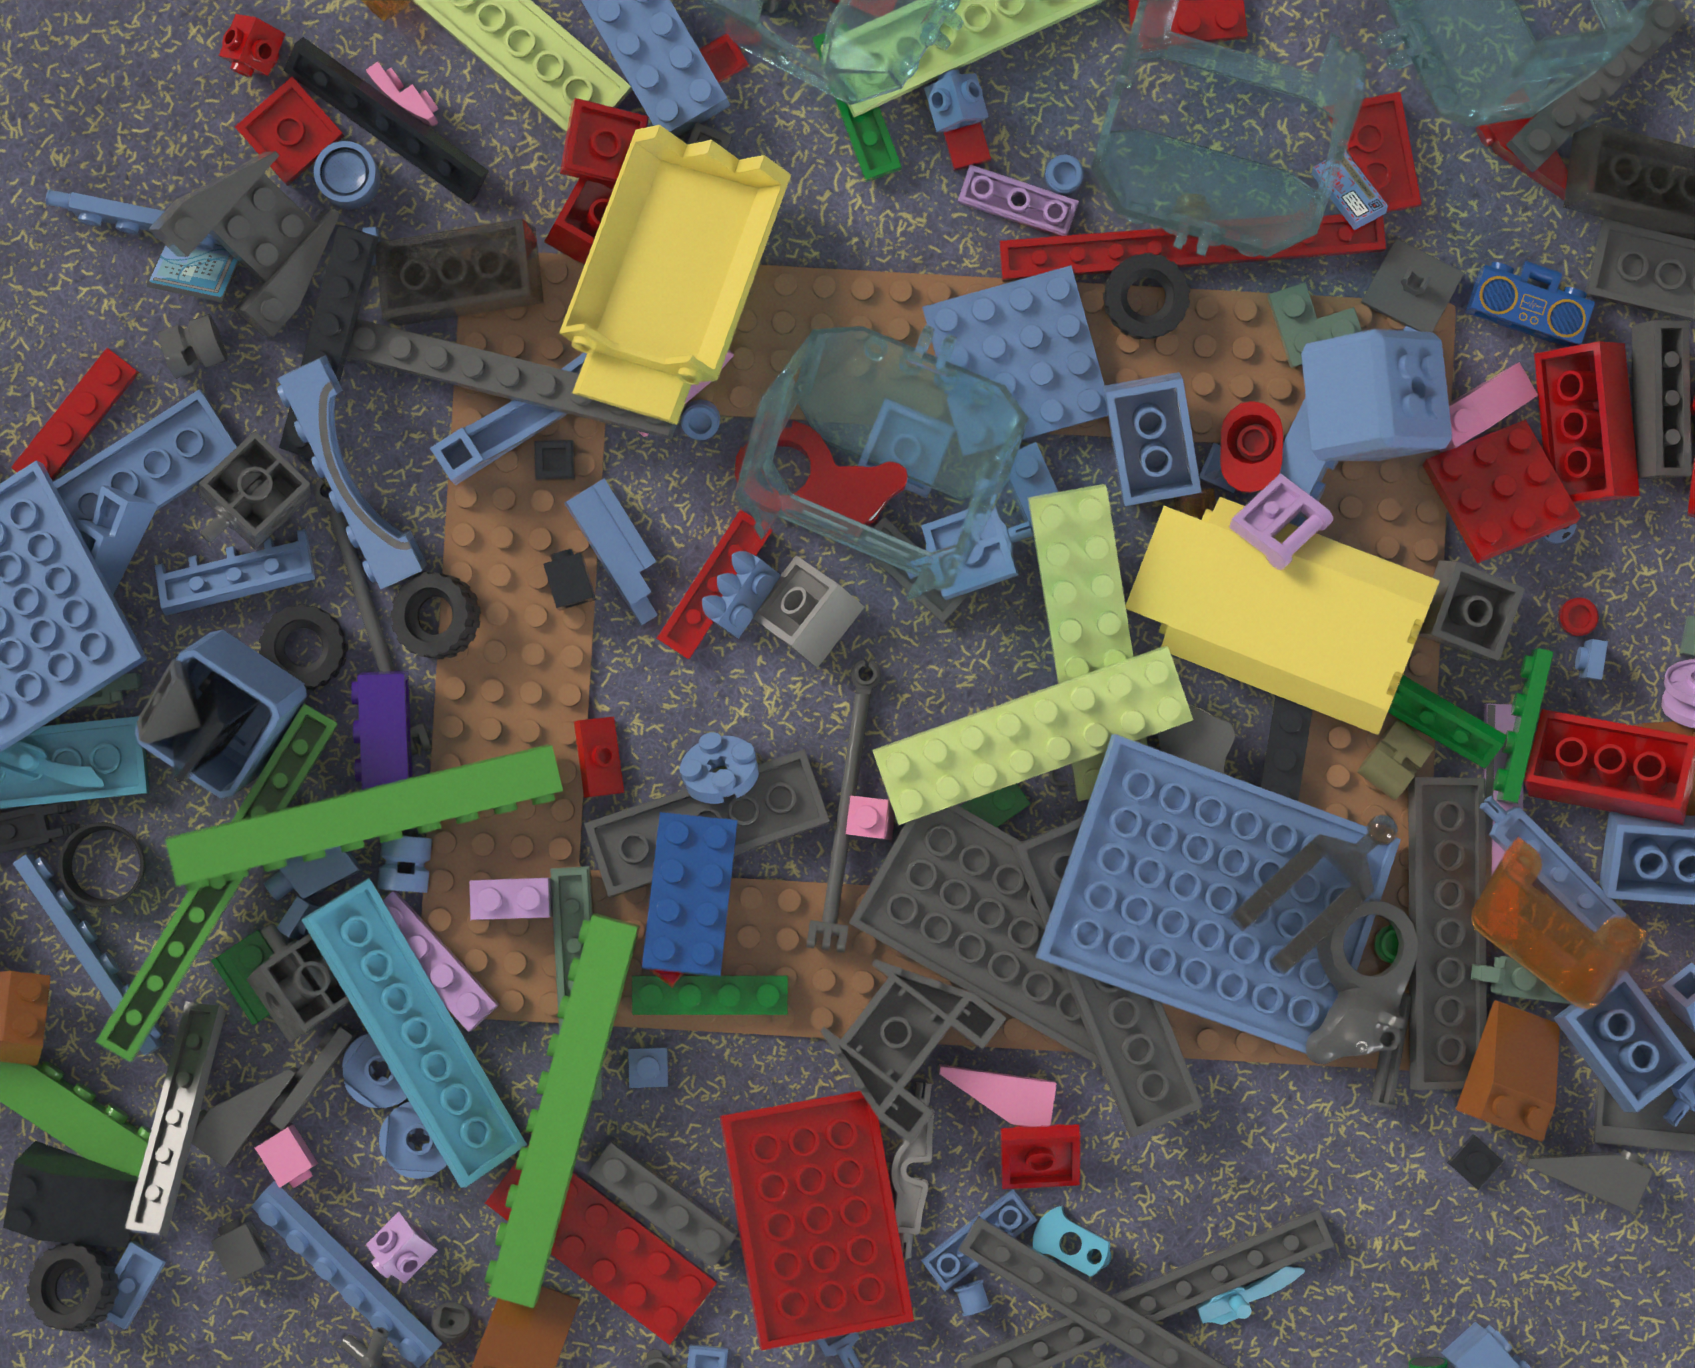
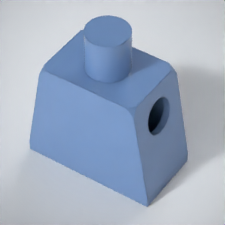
(313, 876)

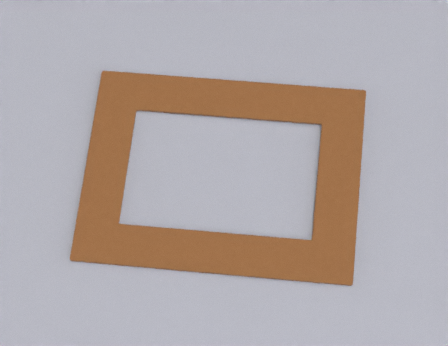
(532, 663)

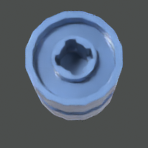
(405, 850)

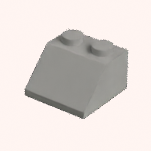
(808, 611)

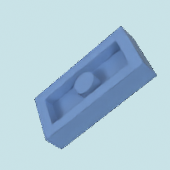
(136, 1276)

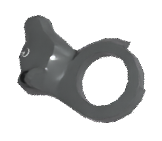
(1200, 741)
(1366, 1007)

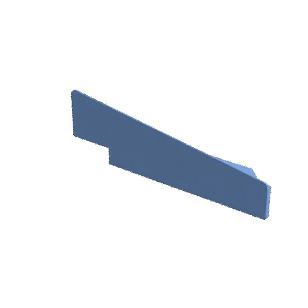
(116, 531)

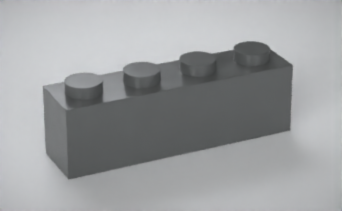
(1661, 399)
(663, 1203)

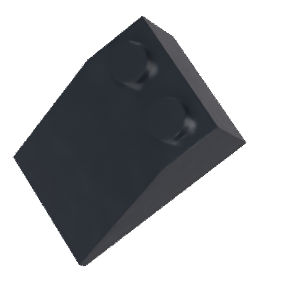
(222, 714)
(68, 1198)

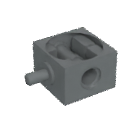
(252, 492)
(296, 984)

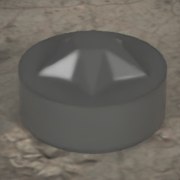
(451, 1322)

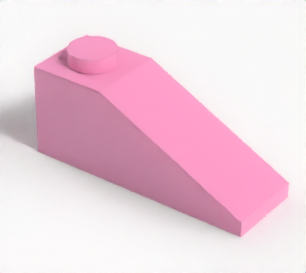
(1489, 404)
(1012, 1097)

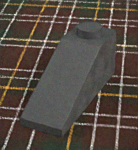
(231, 1124)
(1602, 1174)

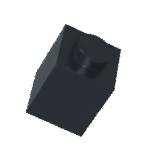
(569, 579)

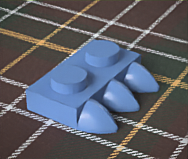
(740, 593)

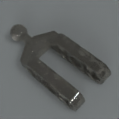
(1352, 864)

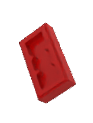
(599, 757)

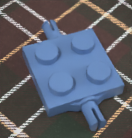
(991, 557)

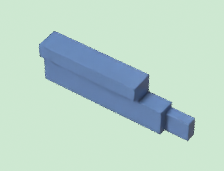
(615, 544)

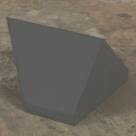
(171, 706)

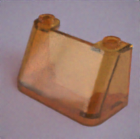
(1548, 938)

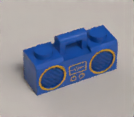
(1541, 313)

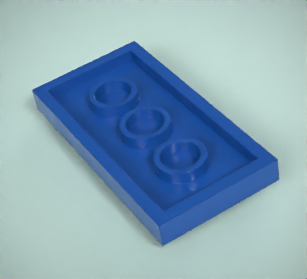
(690, 894)

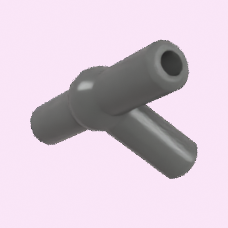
(371, 1356)

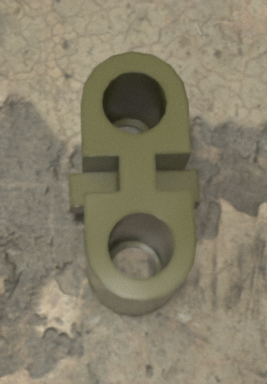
(1395, 759)

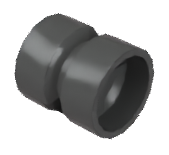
(205, 350)

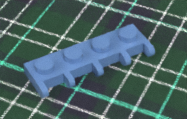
(235, 575)

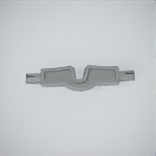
(912, 1190)

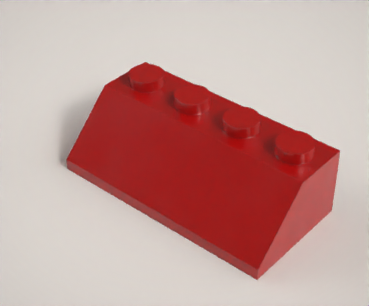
(1588, 420)
(1611, 767)

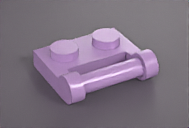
(1271, 512)

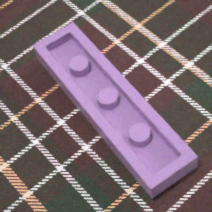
(451, 979)

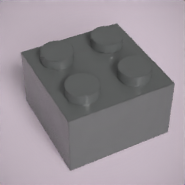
(1471, 610)

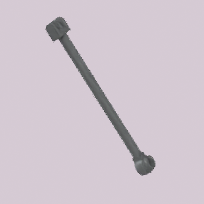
(365, 602)
(849, 787)

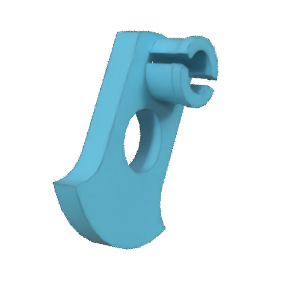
(1048, 1240)

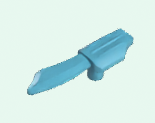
(32, 762)
(1235, 1303)

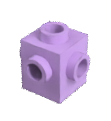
(400, 1248)

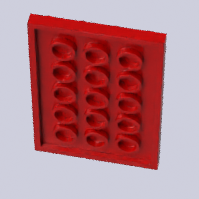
(816, 1219)

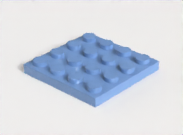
(1032, 342)

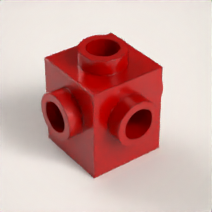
(251, 46)

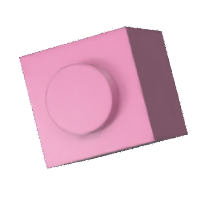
(870, 818)
(287, 1157)

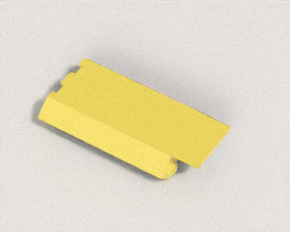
(670, 271)
(1316, 633)

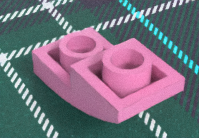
(418, 105)

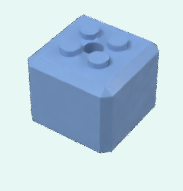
(1376, 395)
(260, 735)

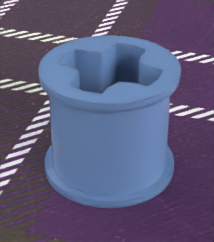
(972, 1298)

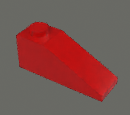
(1550, 174)

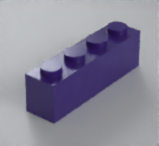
(382, 727)

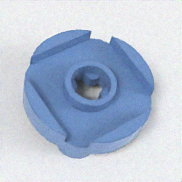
(711, 753)
(360, 1080)
(402, 1153)

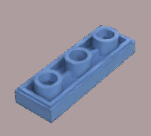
(951, 1265)

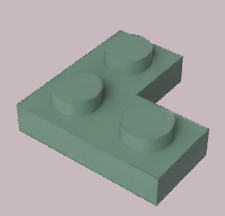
(1299, 323)

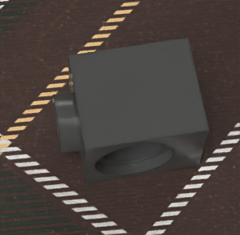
(240, 1249)

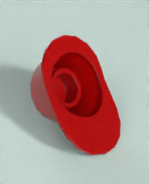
(1251, 446)

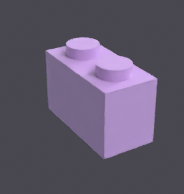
(510, 898)

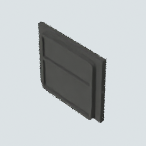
(1647, 1125)

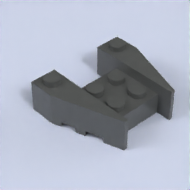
(260, 231)
(900, 1033)

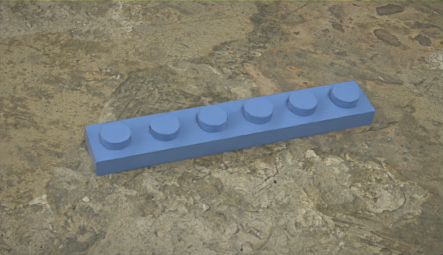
(79, 937)
(345, 1274)

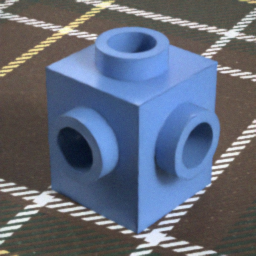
(955, 101)

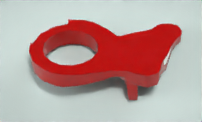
(847, 490)

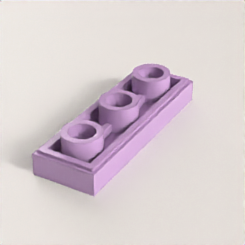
(994, 192)

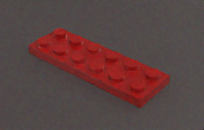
(621, 1257)

